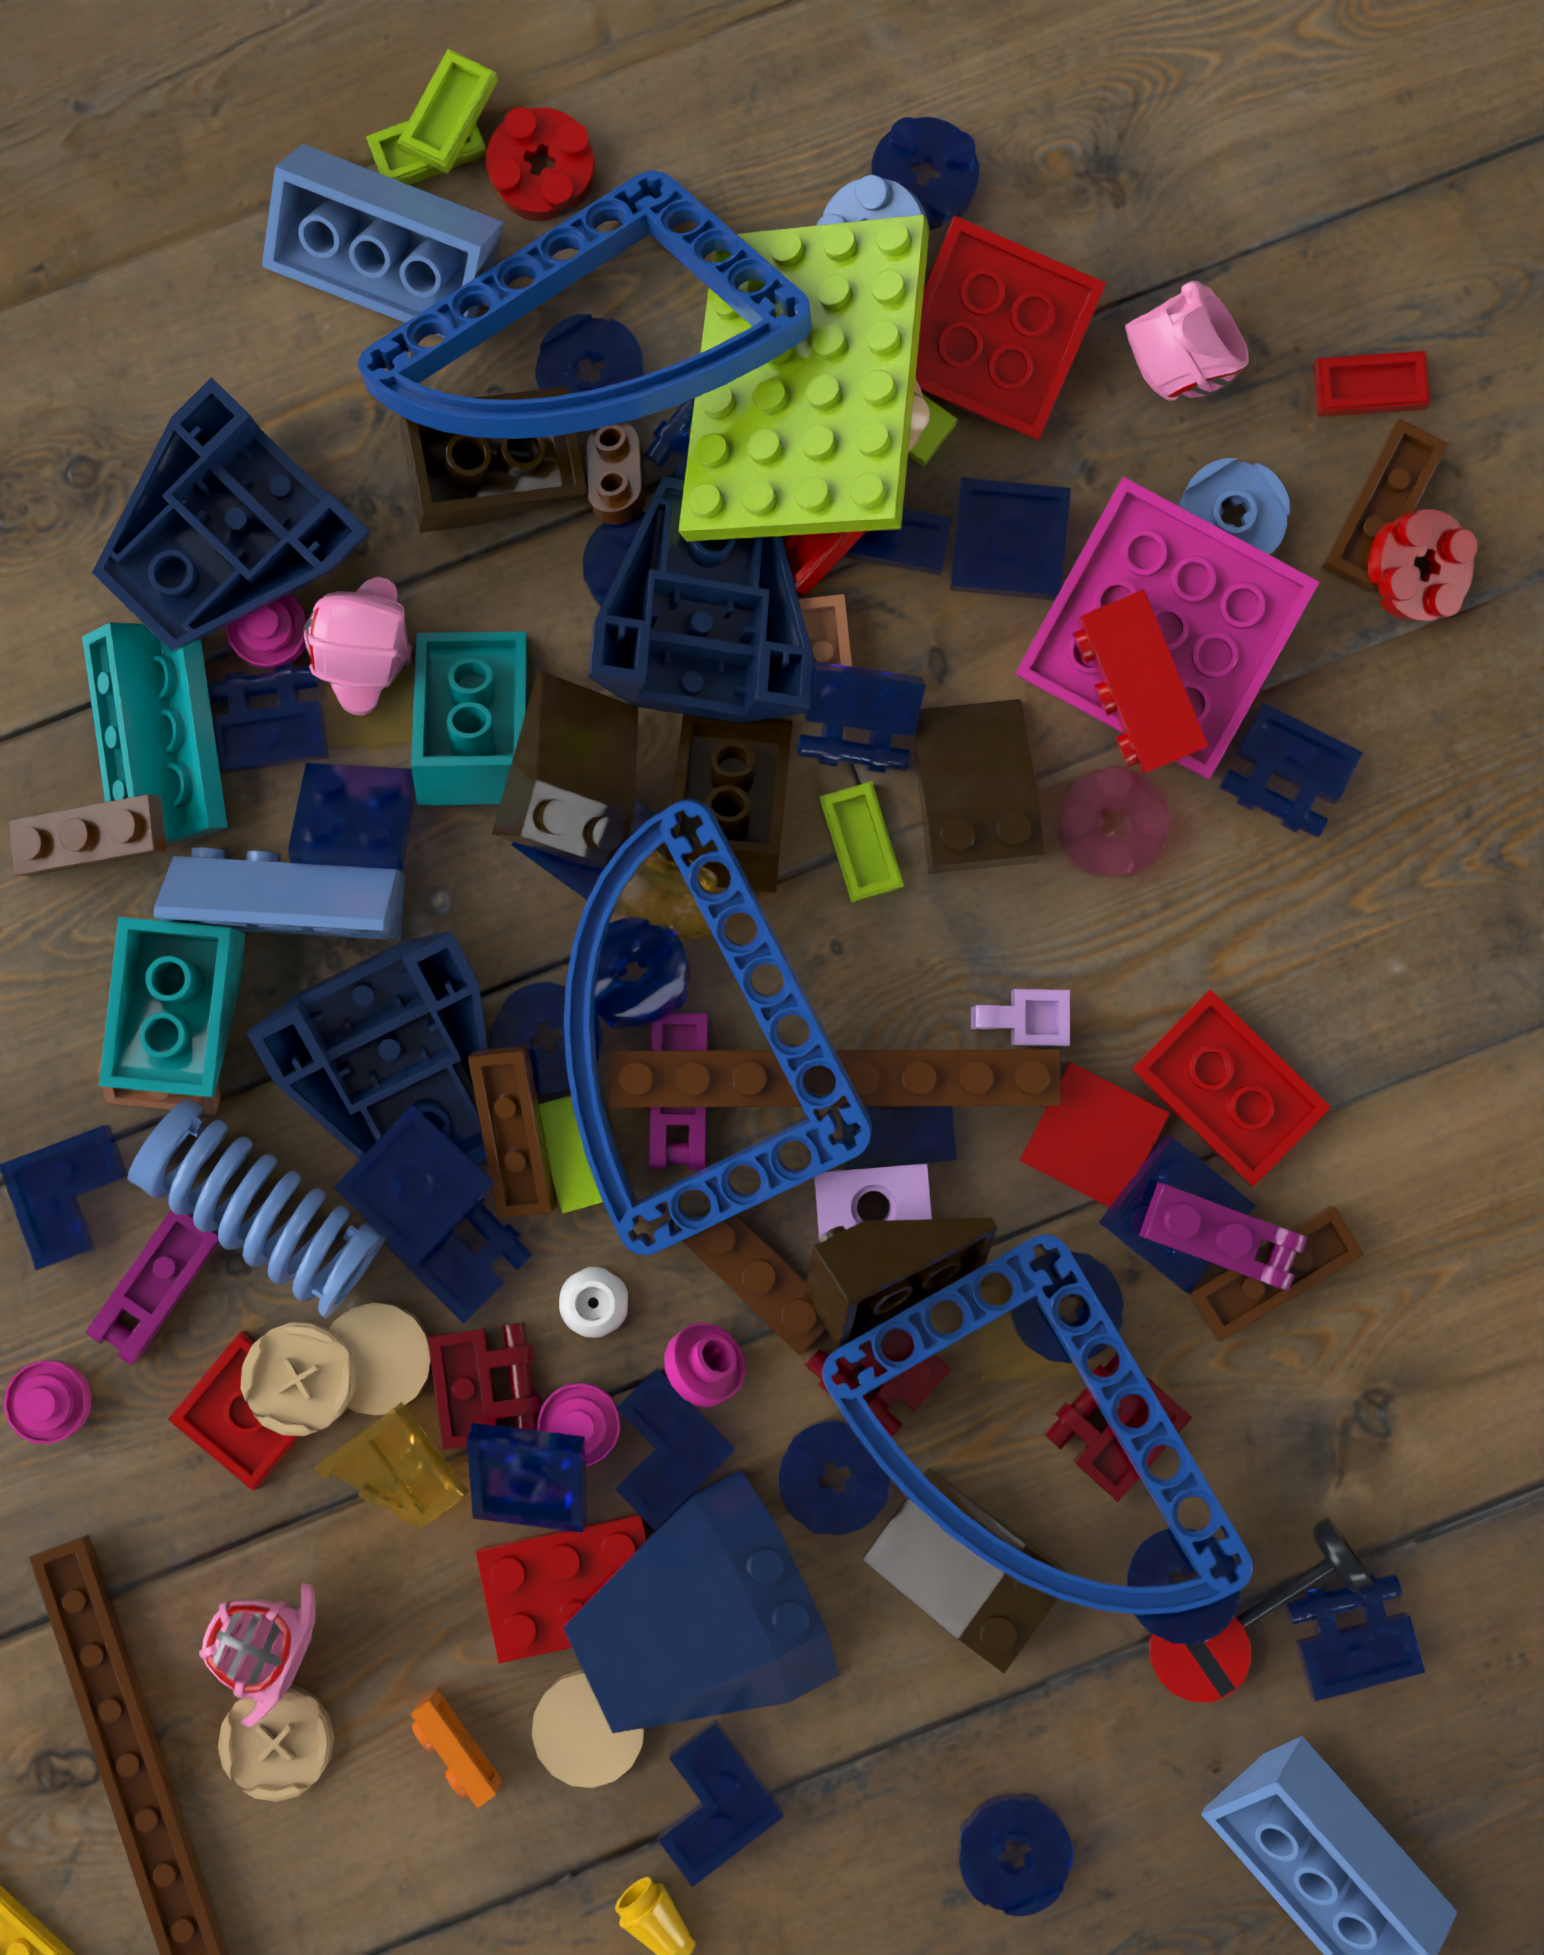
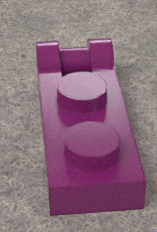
(678, 1033)
(1220, 1235)
(153, 1285)

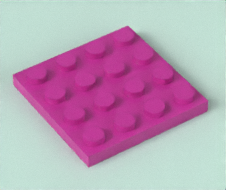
(1213, 597)

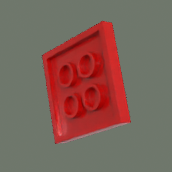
(1001, 327)

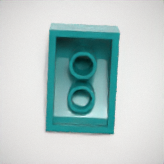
(467, 714)
(170, 1006)

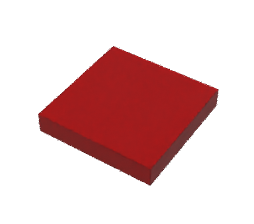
(1094, 1136)
(225, 1425)

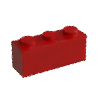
(1139, 683)

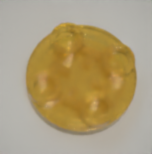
(665, 899)

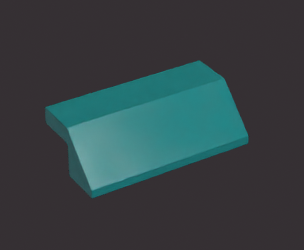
(155, 727)

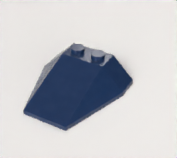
(220, 525)
(702, 624)
(383, 1041)
(703, 1618)

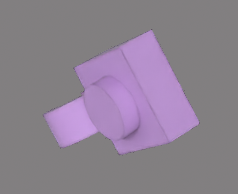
(1034, 1017)

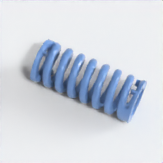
(329, 1284)

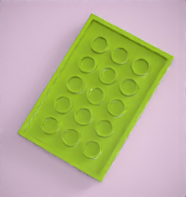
(828, 423)

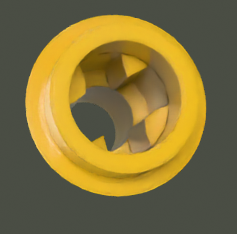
(653, 1919)

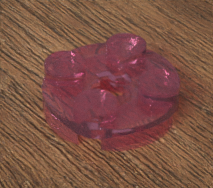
(1145, 822)

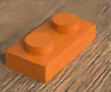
(468, 1767)

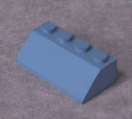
(372, 236)
(282, 896)
(1328, 1858)

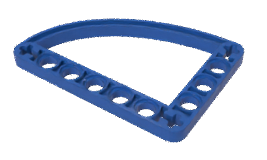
(644, 206)
(768, 1010)
(1106, 1393)

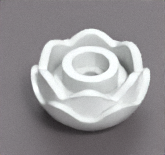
(612, 1300)

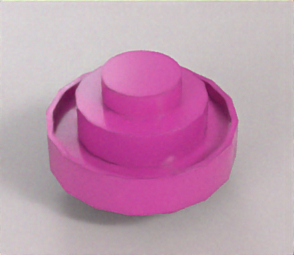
(270, 634)
(704, 1364)
(47, 1401)
(586, 1412)

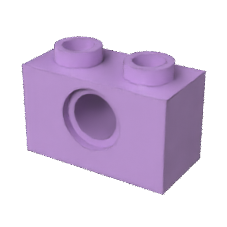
(902, 1185)

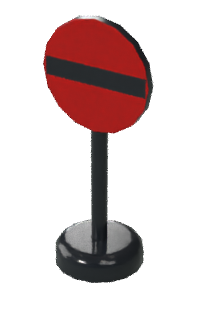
(1220, 1665)

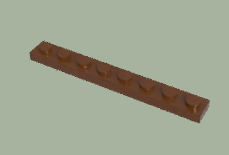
(878, 1076)
(126, 1750)

